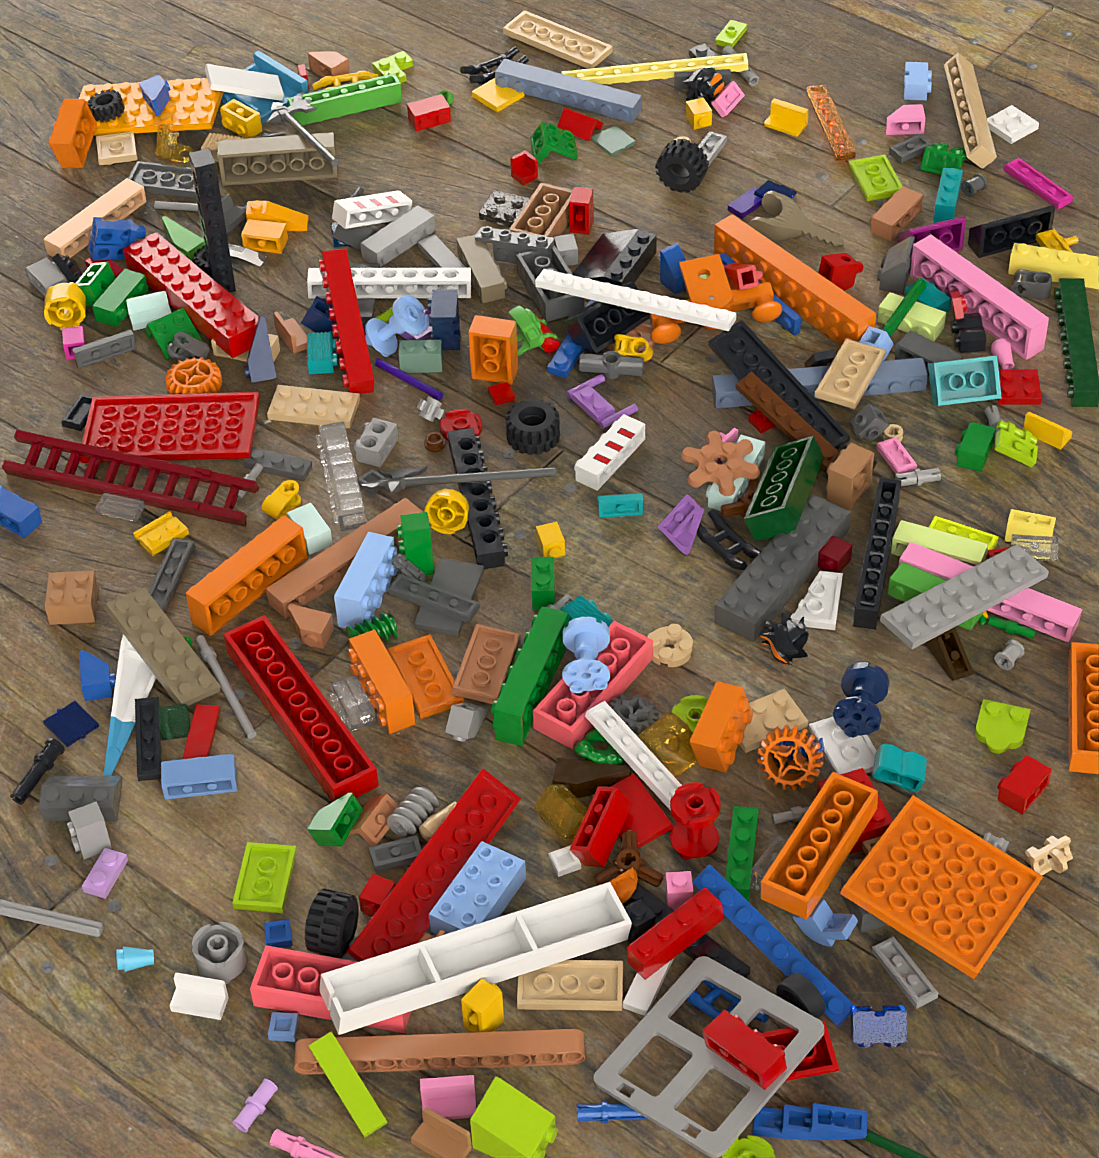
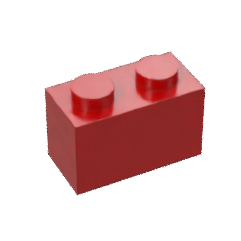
(429, 112)
(581, 210)
(1023, 784)

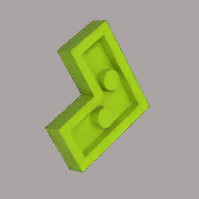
(394, 64)

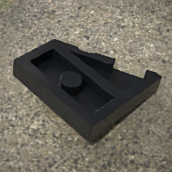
(68, 267)

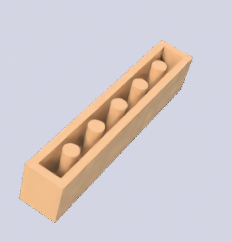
(112, 206)

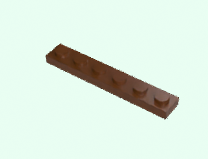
(783, 415)

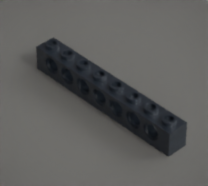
(212, 218)
(482, 519)
(877, 554)

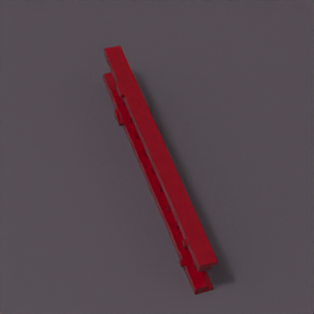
(88, 484)

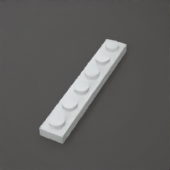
(633, 751)

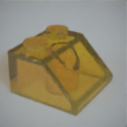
(670, 743)

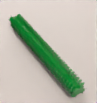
(905, 306)

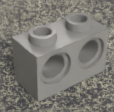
(376, 442)

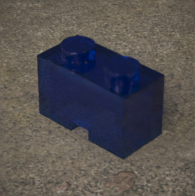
(878, 1026)

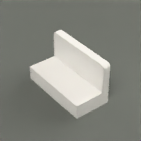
(199, 996)

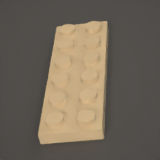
(557, 40)

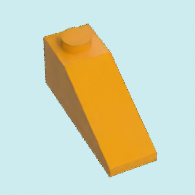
(275, 213)

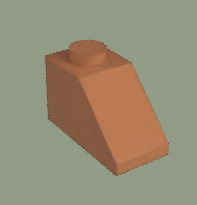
(328, 63)
(311, 625)

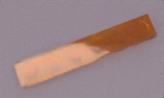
(831, 122)

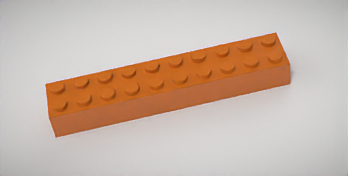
(794, 282)

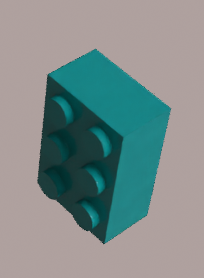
(964, 380)

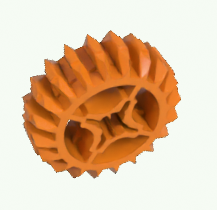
(193, 377)
(798, 762)

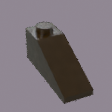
(950, 654)
(584, 776)

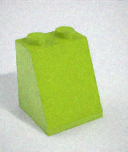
(511, 1124)

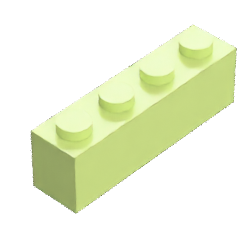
(951, 545)

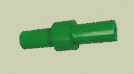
(1012, 627)

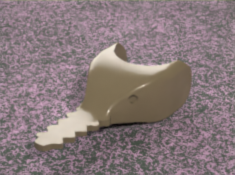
(789, 221)

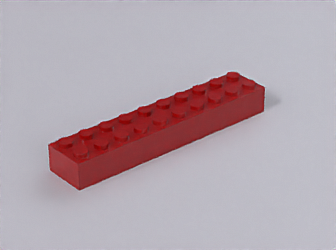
(188, 287)
(300, 710)

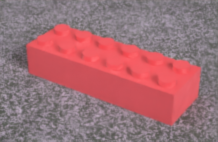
(563, 712)
(291, 984)

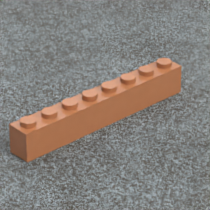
(332, 564)

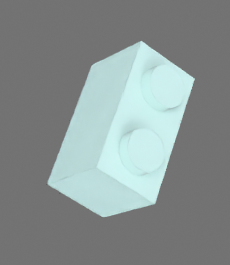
(316, 531)

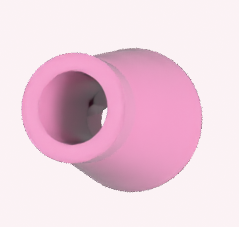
(1004, 353)

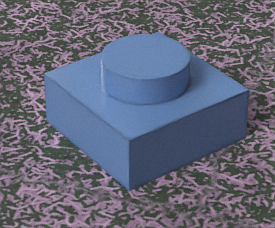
(283, 1026)

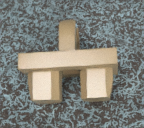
(1057, 849)

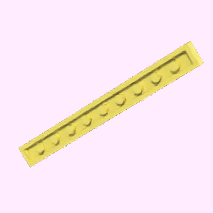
(658, 70)

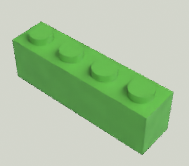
(910, 582)

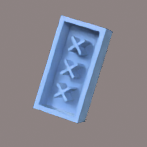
(366, 580)
(479, 890)

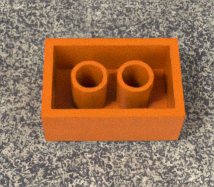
(73, 133)
(493, 349)
(721, 727)

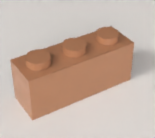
(896, 213)

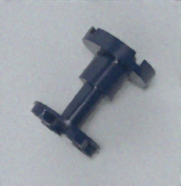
(863, 689)

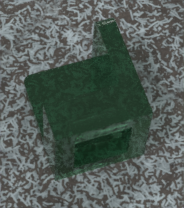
(174, 721)

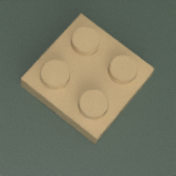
(116, 148)

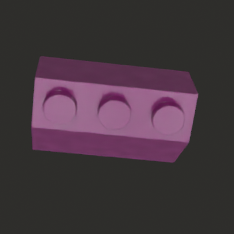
(948, 232)

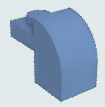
(825, 926)

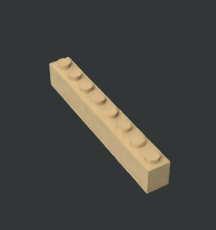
(970, 111)

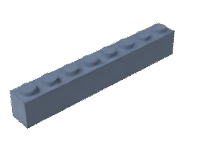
(569, 90)

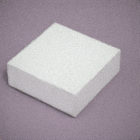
(564, 861)

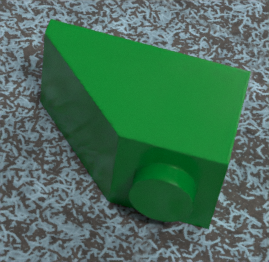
(335, 821)

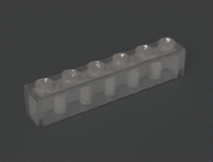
(342, 476)

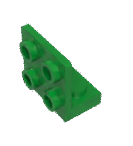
(548, 138)
(940, 156)
(167, 326)

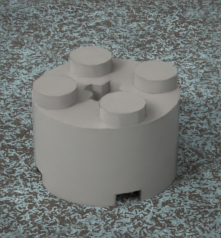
(219, 951)

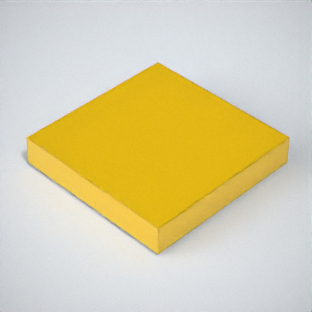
(496, 96)

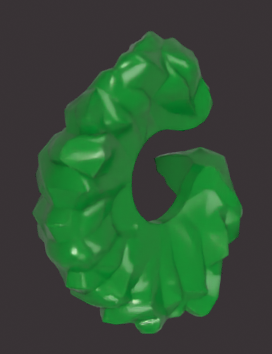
(585, 749)

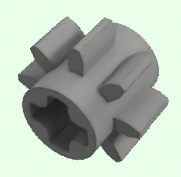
(430, 409)

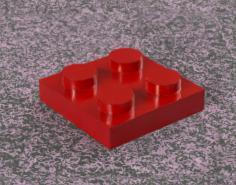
(1019, 387)

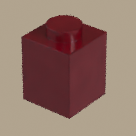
(834, 555)

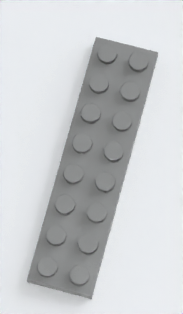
(963, 596)

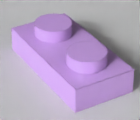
(105, 873)

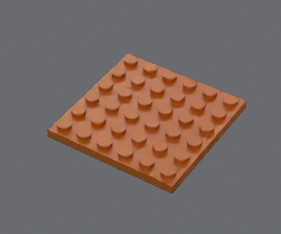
(942, 886)

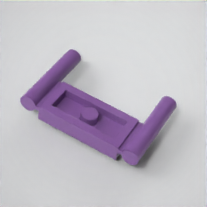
(595, 404)

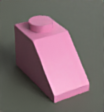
(906, 120)

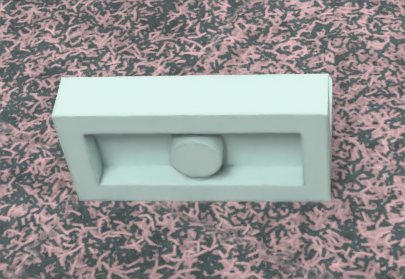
(147, 309)

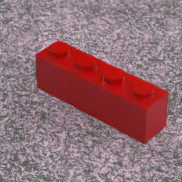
(674, 933)

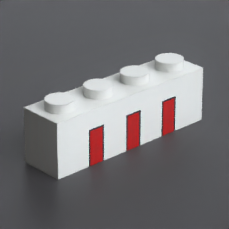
(370, 209)
(610, 452)

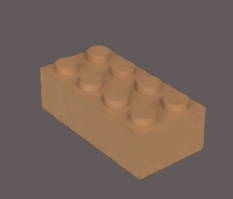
(545, 212)

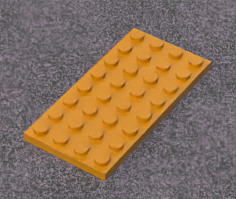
(189, 108)

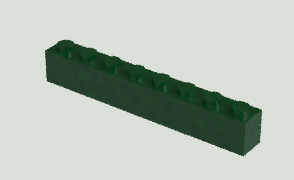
(1077, 342)

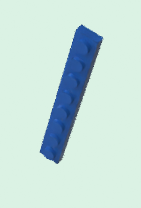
(772, 942)

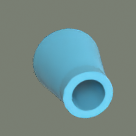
(133, 958)

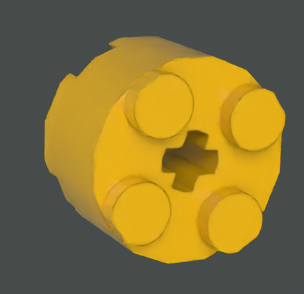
(65, 305)

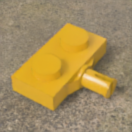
(1052, 240)

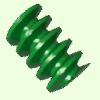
(383, 627)

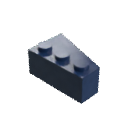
(445, 318)

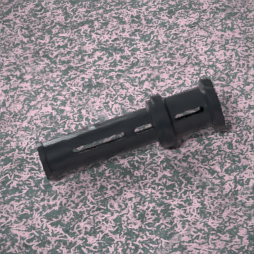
(42, 762)

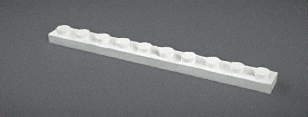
(636, 299)

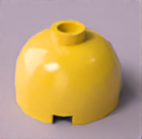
(447, 511)

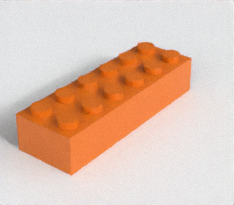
(246, 575)
(1083, 708)
(819, 845)

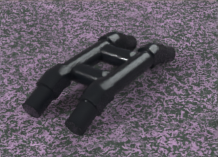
(484, 67)
(726, 532)

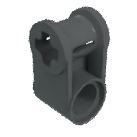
(1033, 284)
(188, 348)

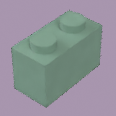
(420, 356)

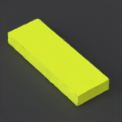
(964, 531)

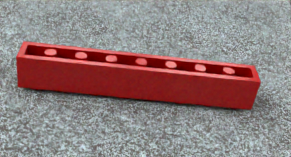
(347, 322)

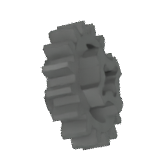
(635, 712)

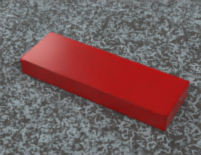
(201, 731)

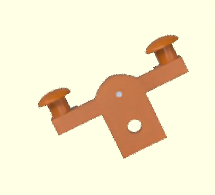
(717, 294)

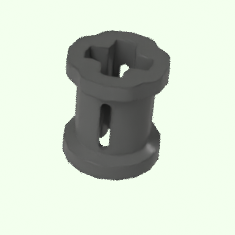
(977, 183)

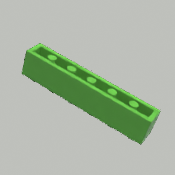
(350, 99)

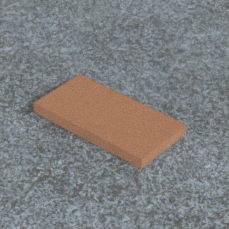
(486, 664)

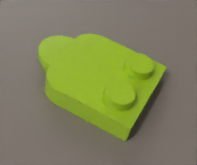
(1001, 725)

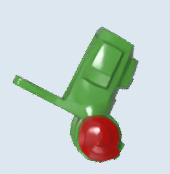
(533, 331)

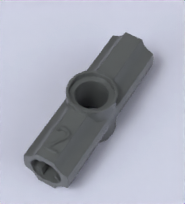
(611, 364)

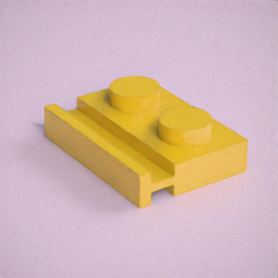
(160, 533)

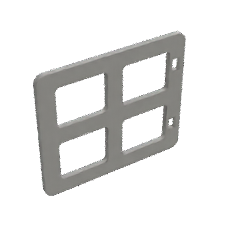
(657, 1023)

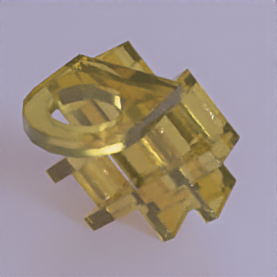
(167, 144)

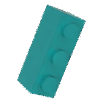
(948, 195)

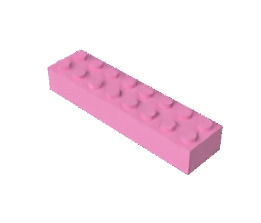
(1001, 310)

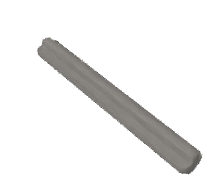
(51, 918)

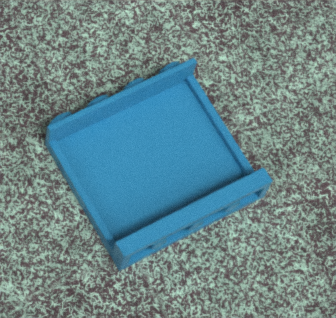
(290, 82)

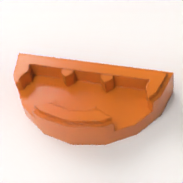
(625, 884)

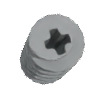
(412, 811)

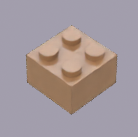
(849, 476)
(71, 597)

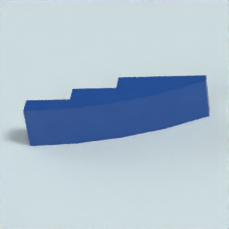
(813, 1123)

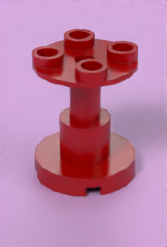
(695, 811)

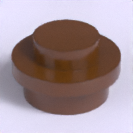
(434, 442)

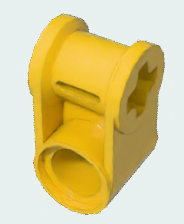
(629, 347)
(282, 500)

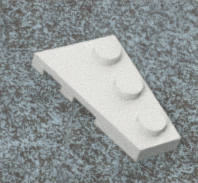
(821, 602)

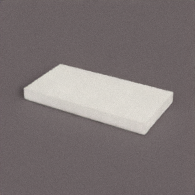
(244, 82)

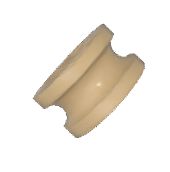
(893, 429)

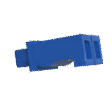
(110, 238)

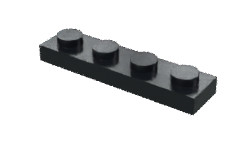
(148, 739)

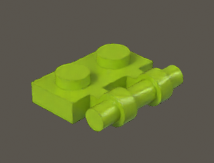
(1016, 443)

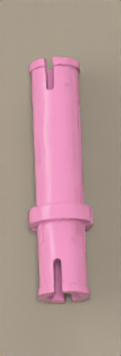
(299, 1146)

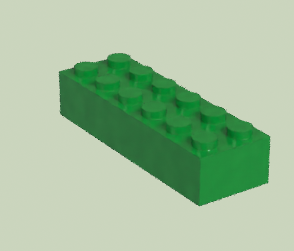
(530, 676)

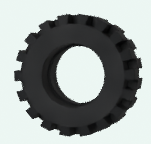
(693, 163)
(532, 427)
(331, 923)

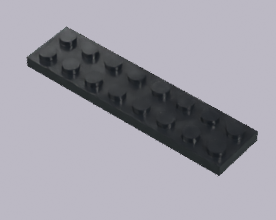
(747, 353)

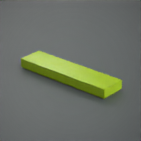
(348, 1084)

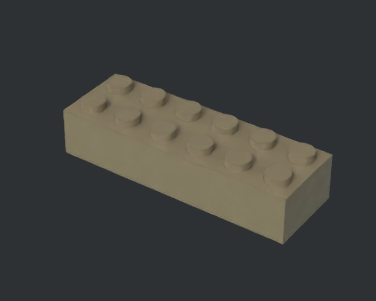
(274, 159)

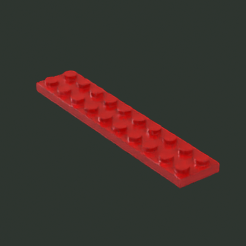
(406, 910)

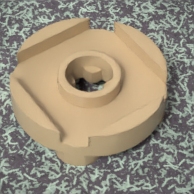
(674, 636)

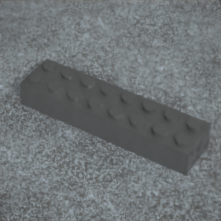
(780, 570)

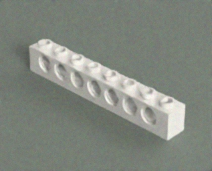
(398, 282)

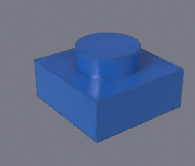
(278, 933)

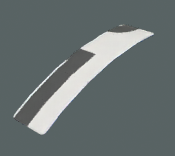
(247, 254)

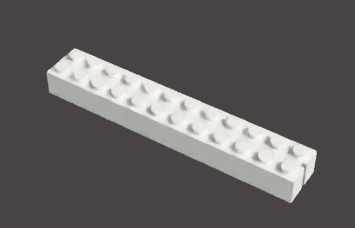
(460, 959)

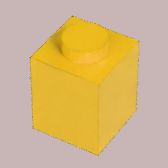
(698, 113)
(550, 540)

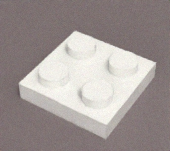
(1012, 124)

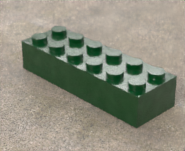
(784, 488)

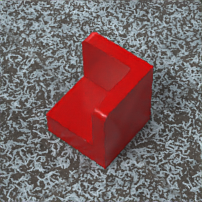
(524, 167)

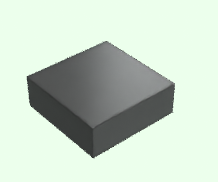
(371, 475)

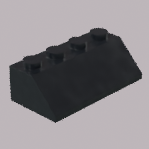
(1003, 233)
(600, 322)

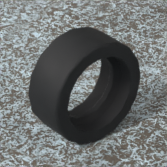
(802, 994)

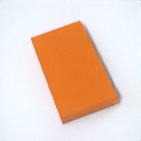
(425, 675)

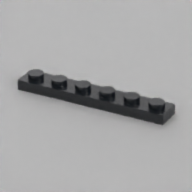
(703, 946)

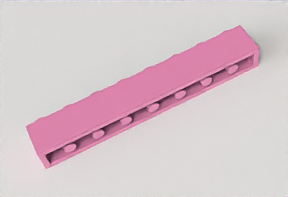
(1026, 607)

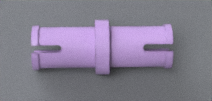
(255, 1105)

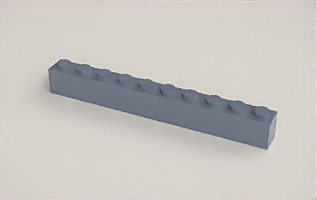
(890, 377)

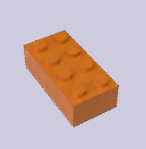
(381, 682)

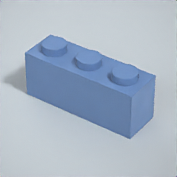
(199, 776)

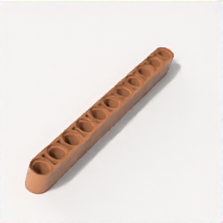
(452, 1051)

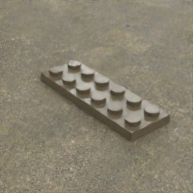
(162, 647)

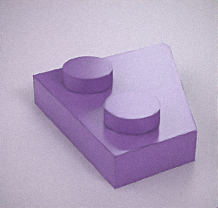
(683, 523)

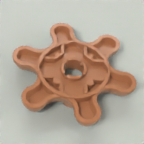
(721, 474)

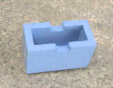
(917, 81)

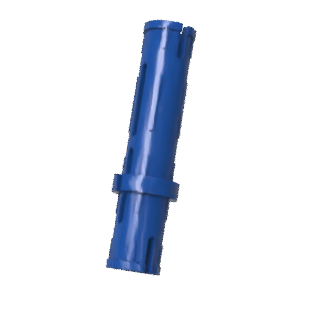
(606, 1112)

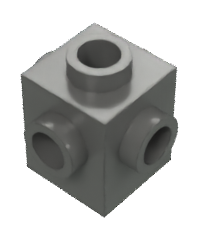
(869, 423)

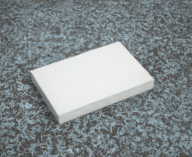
(841, 751)

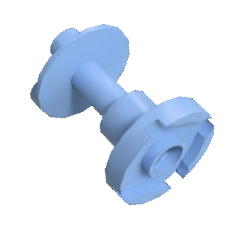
(407, 318)
(586, 640)

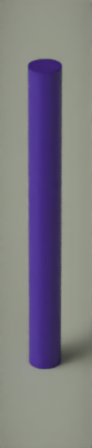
(409, 379)

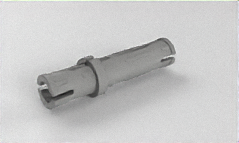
(748, 75)

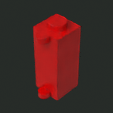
(742, 275)

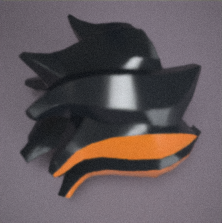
(704, 83)
(786, 639)

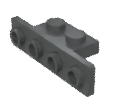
(509, 243)

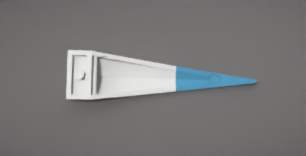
(132, 682)

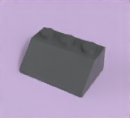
(68, 793)

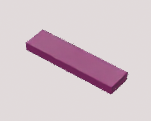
(1038, 183)

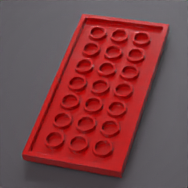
(174, 425)

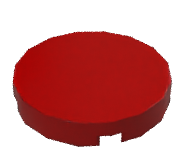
(460, 419)

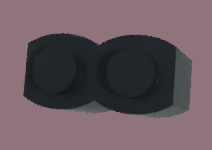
(969, 333)

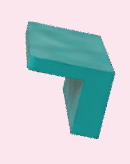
(620, 505)

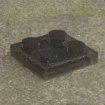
(502, 208)

